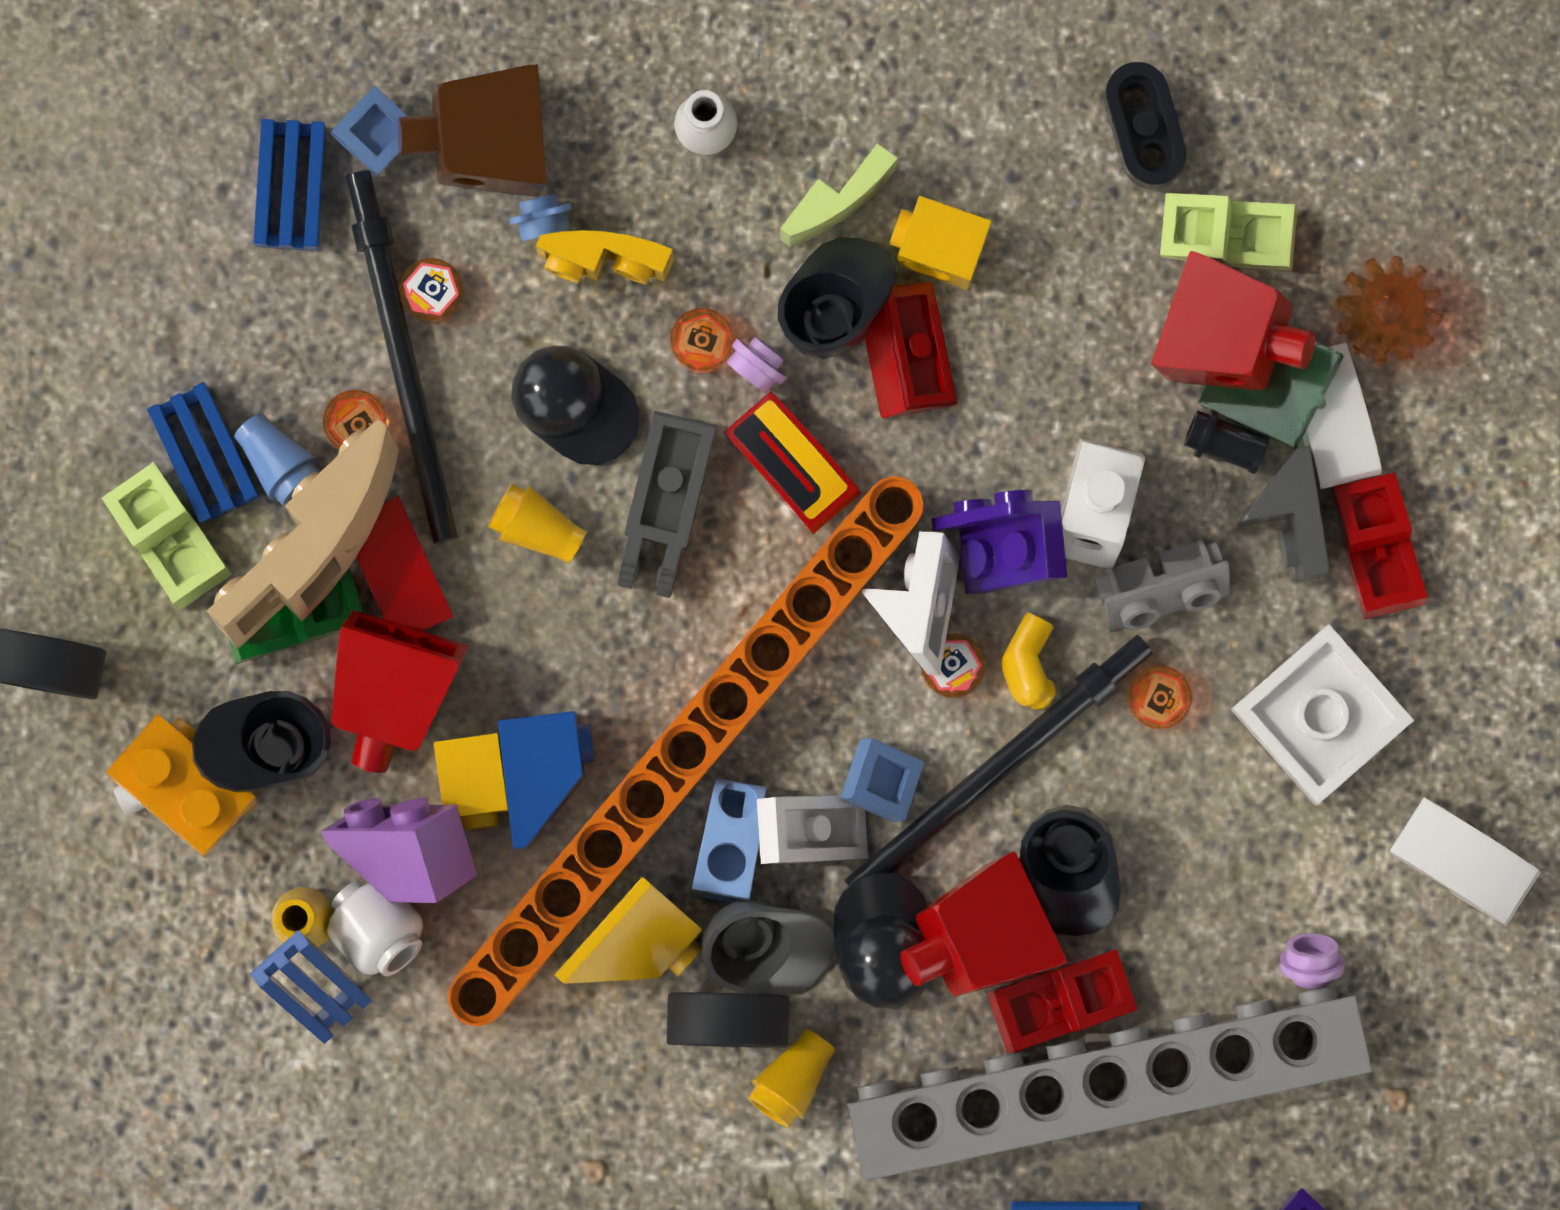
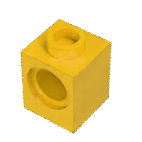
(940, 241)
(473, 779)

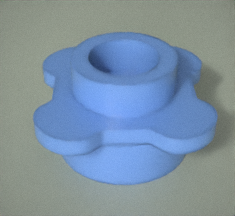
(541, 217)

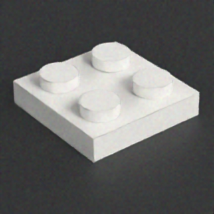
(1322, 714)

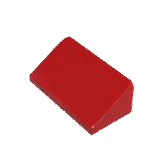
(909, 354)

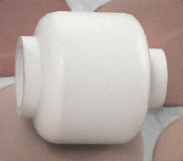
(373, 931)

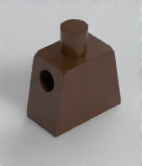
(483, 132)

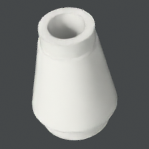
(707, 136)

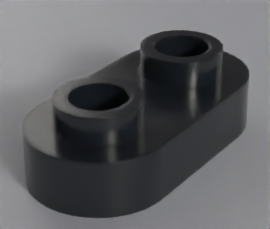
(1145, 127)

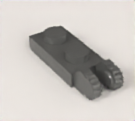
(667, 495)

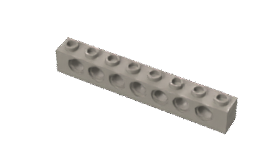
(1335, 1053)

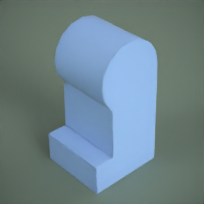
(729, 843)

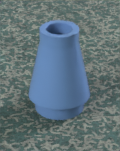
(275, 458)

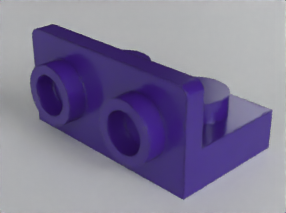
(1007, 542)

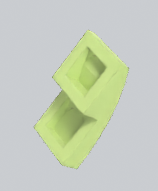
(826, 208)
(1229, 231)
(166, 536)

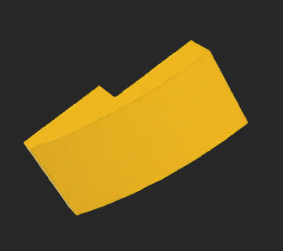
(585, 252)

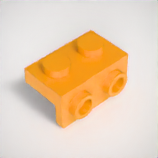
(164, 779)

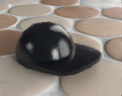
(836, 296)
(575, 405)
(261, 742)
(1072, 869)
(871, 930)

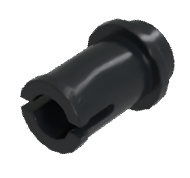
(1225, 441)

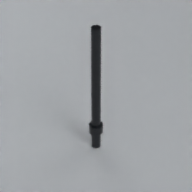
(374, 237)
(1093, 686)

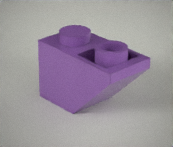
(405, 848)

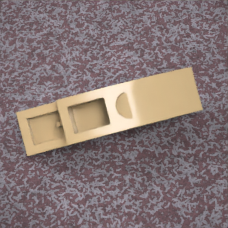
(332, 521)

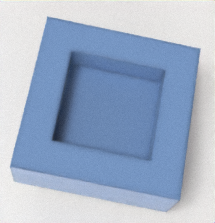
(371, 131)
(882, 780)

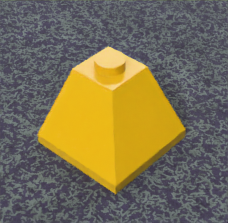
(636, 941)

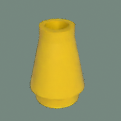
(535, 524)
(317, 908)
(790, 1081)

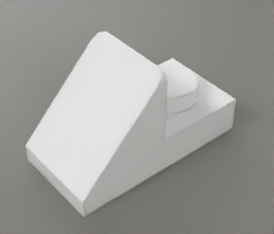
(922, 612)
(810, 830)

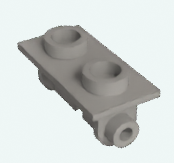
(1192, 581)

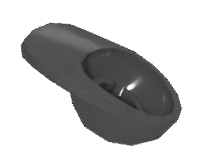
(766, 948)

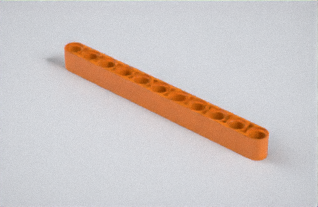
(698, 719)

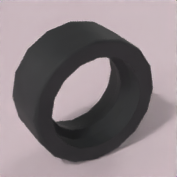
(50, 664)
(727, 1019)

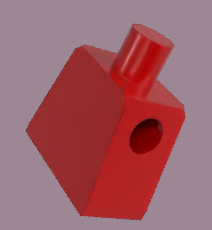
(1228, 329)
(390, 686)
(984, 932)

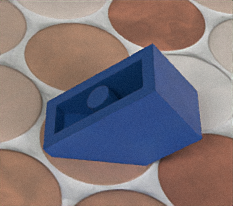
(542, 769)

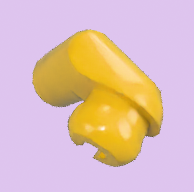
(1023, 667)

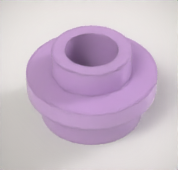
(757, 363)
(1312, 960)

